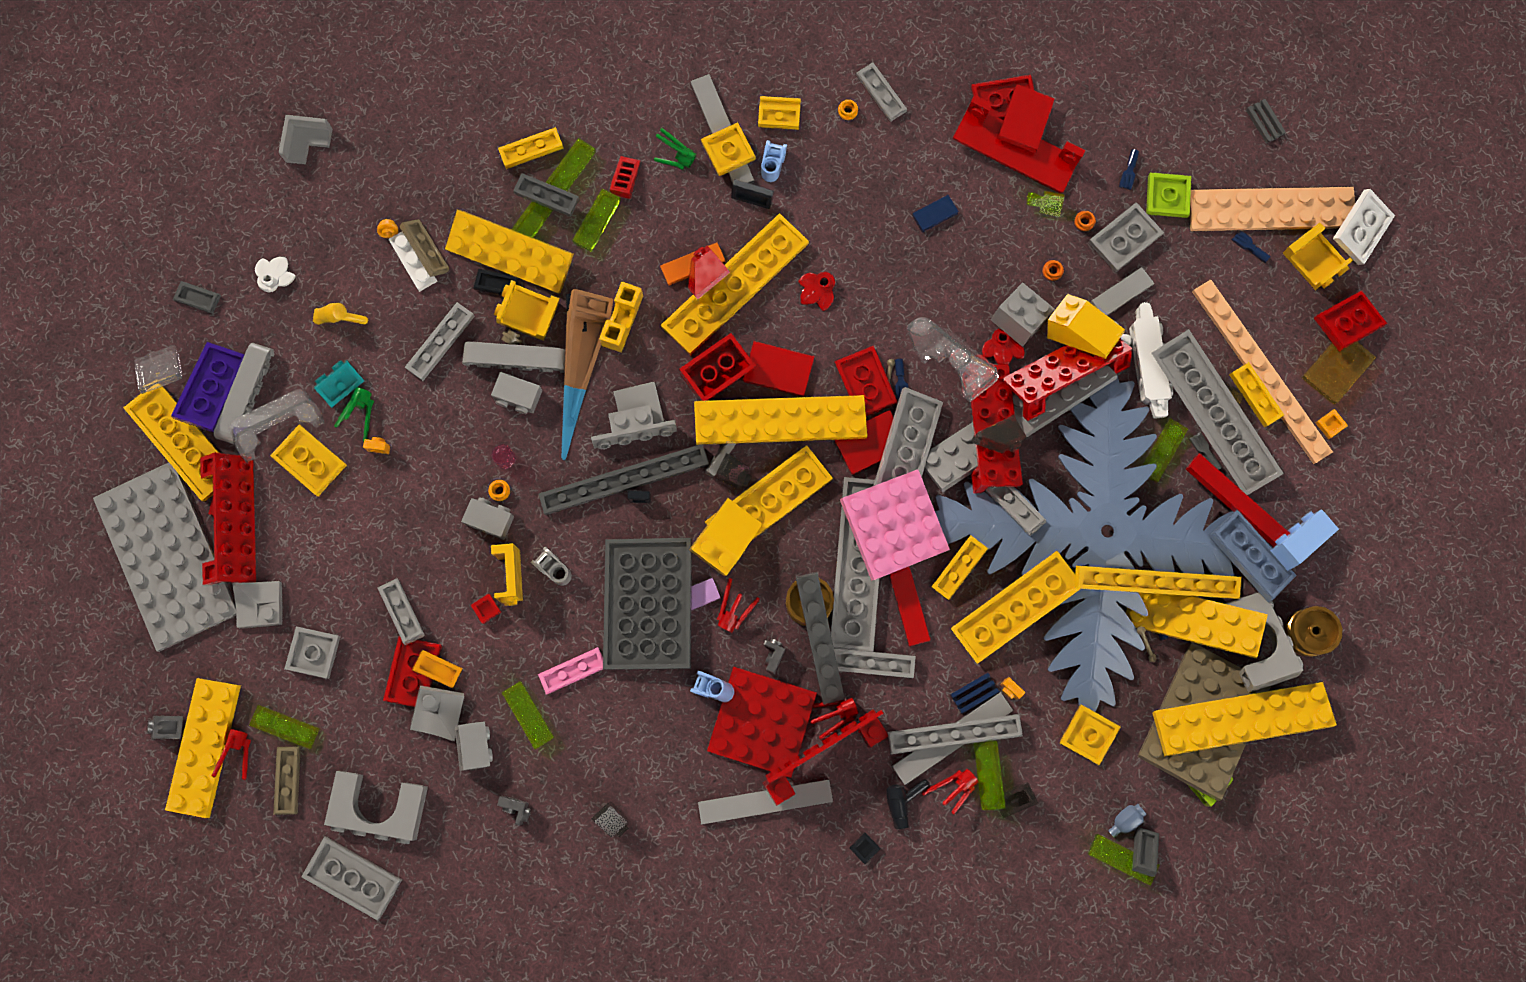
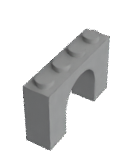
(1283, 662)
(345, 814)

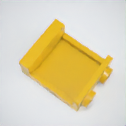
(1316, 258)
(526, 311)
(511, 555)

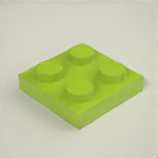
(1168, 195)

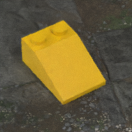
(1083, 327)
(726, 537)

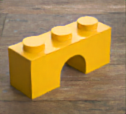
(618, 327)

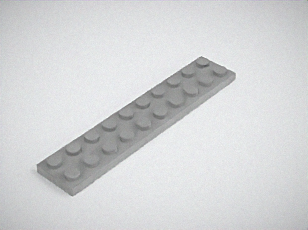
(957, 455)

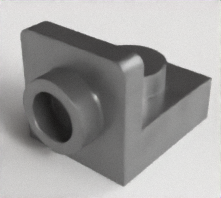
(773, 660)
(165, 727)
(512, 805)

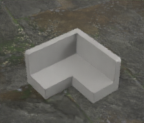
(300, 134)

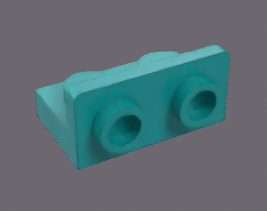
(338, 383)

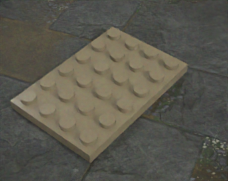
(1200, 679)

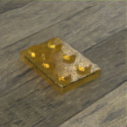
(1337, 371)

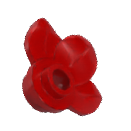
(815, 292)
(1002, 350)

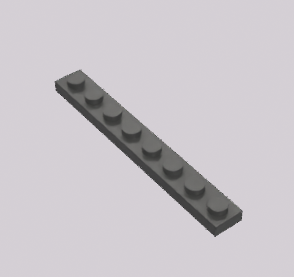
(623, 479)

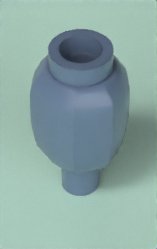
(1128, 820)

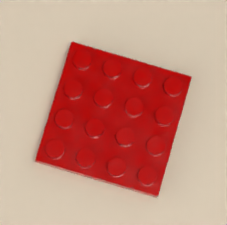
(762, 721)

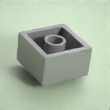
(1022, 314)

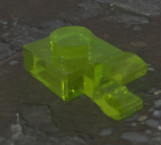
(1049, 203)

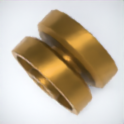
(794, 605)
(1313, 631)

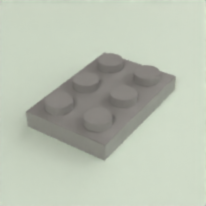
(1126, 237)

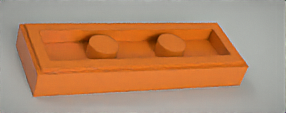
(680, 268)

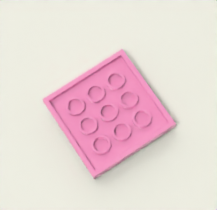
(894, 524)

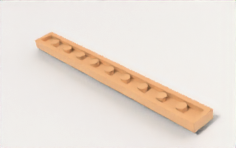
(1248, 351)

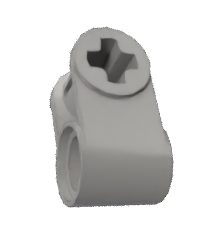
(550, 565)

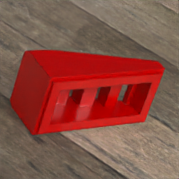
(621, 191)

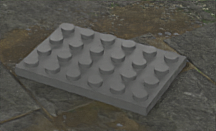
(647, 604)

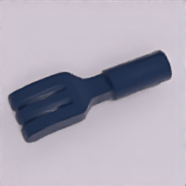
(1128, 176)
(1246, 242)
(899, 366)

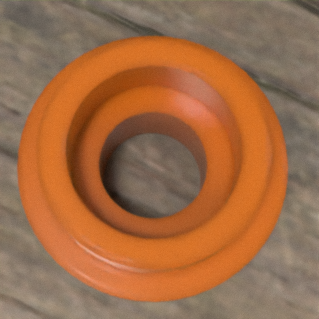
(1084, 215)
(1053, 264)

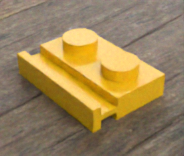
(779, 112)

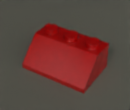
(716, 368)

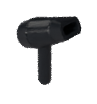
(897, 801)

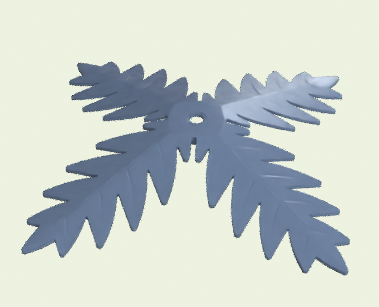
(1109, 484)

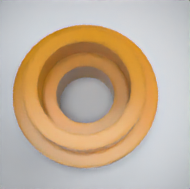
(848, 104)
(387, 228)
(492, 490)

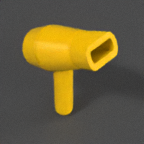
(334, 313)

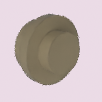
(511, 337)

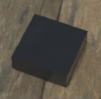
(639, 496)
(864, 848)

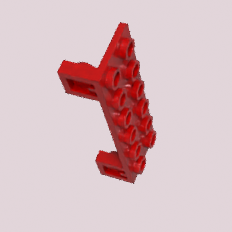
(1047, 166)
(1059, 370)
(989, 408)
(233, 519)
(870, 730)

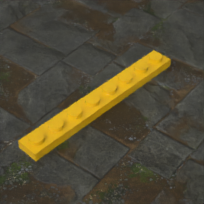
(1157, 582)

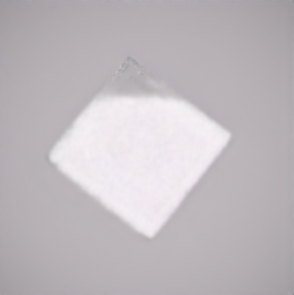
(158, 369)

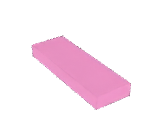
(571, 671)

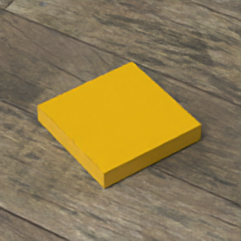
(728, 149)
(1090, 734)

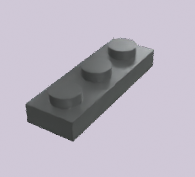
(546, 195)

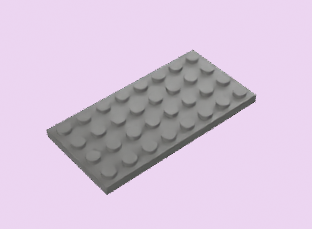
(163, 556)

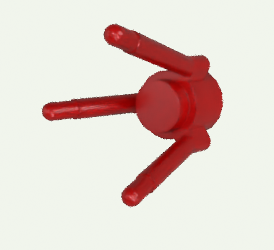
(729, 620)
(845, 709)
(235, 741)
(965, 781)

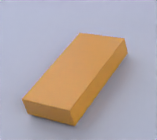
(437, 669)

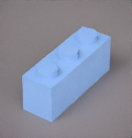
(1303, 539)

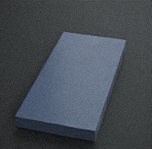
(1252, 555)

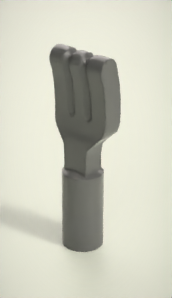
(1203, 447)

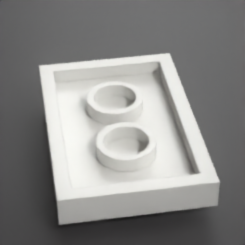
(1364, 227)

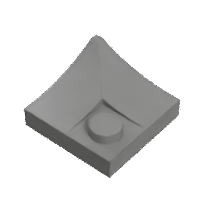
(258, 604)
(437, 712)

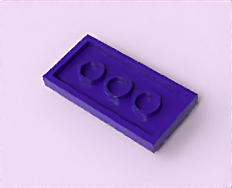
(208, 387)

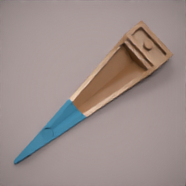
(581, 353)

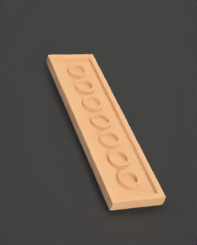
(1269, 208)

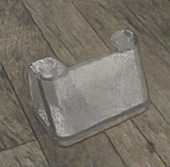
(937, 342)
(244, 428)

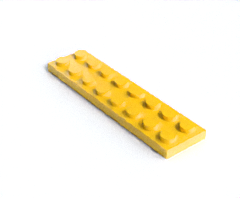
(749, 272)
(780, 420)
(1243, 719)

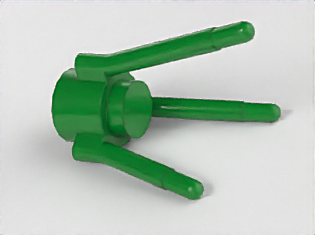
(684, 155)
(359, 399)

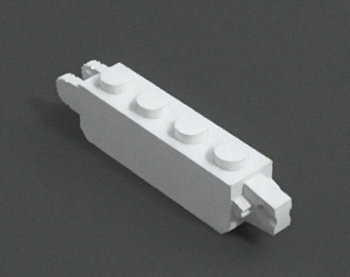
(1152, 381)

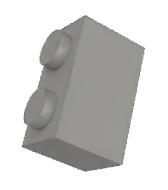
(516, 393)
(488, 518)
(473, 746)

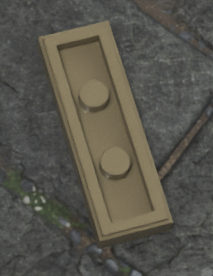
(424, 247)
(287, 780)

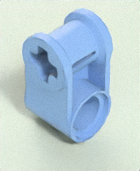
(772, 158)
(709, 687)

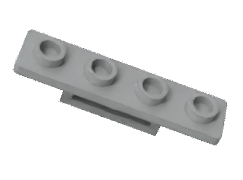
(631, 426)

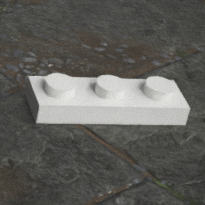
(411, 262)

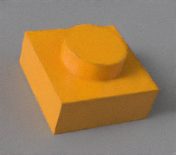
(1331, 424)
(376, 445)
(1011, 689)

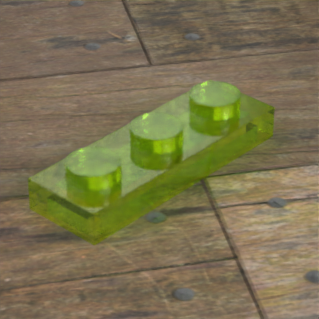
(596, 220)
(1165, 448)
(528, 715)
(284, 726)
(989, 775)
(1116, 857)

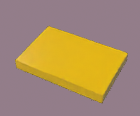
(308, 460)

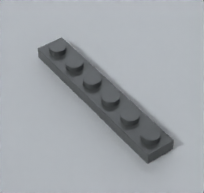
(820, 637)

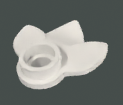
(274, 270)

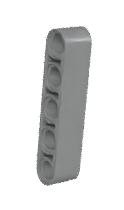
(514, 356)
(244, 388)

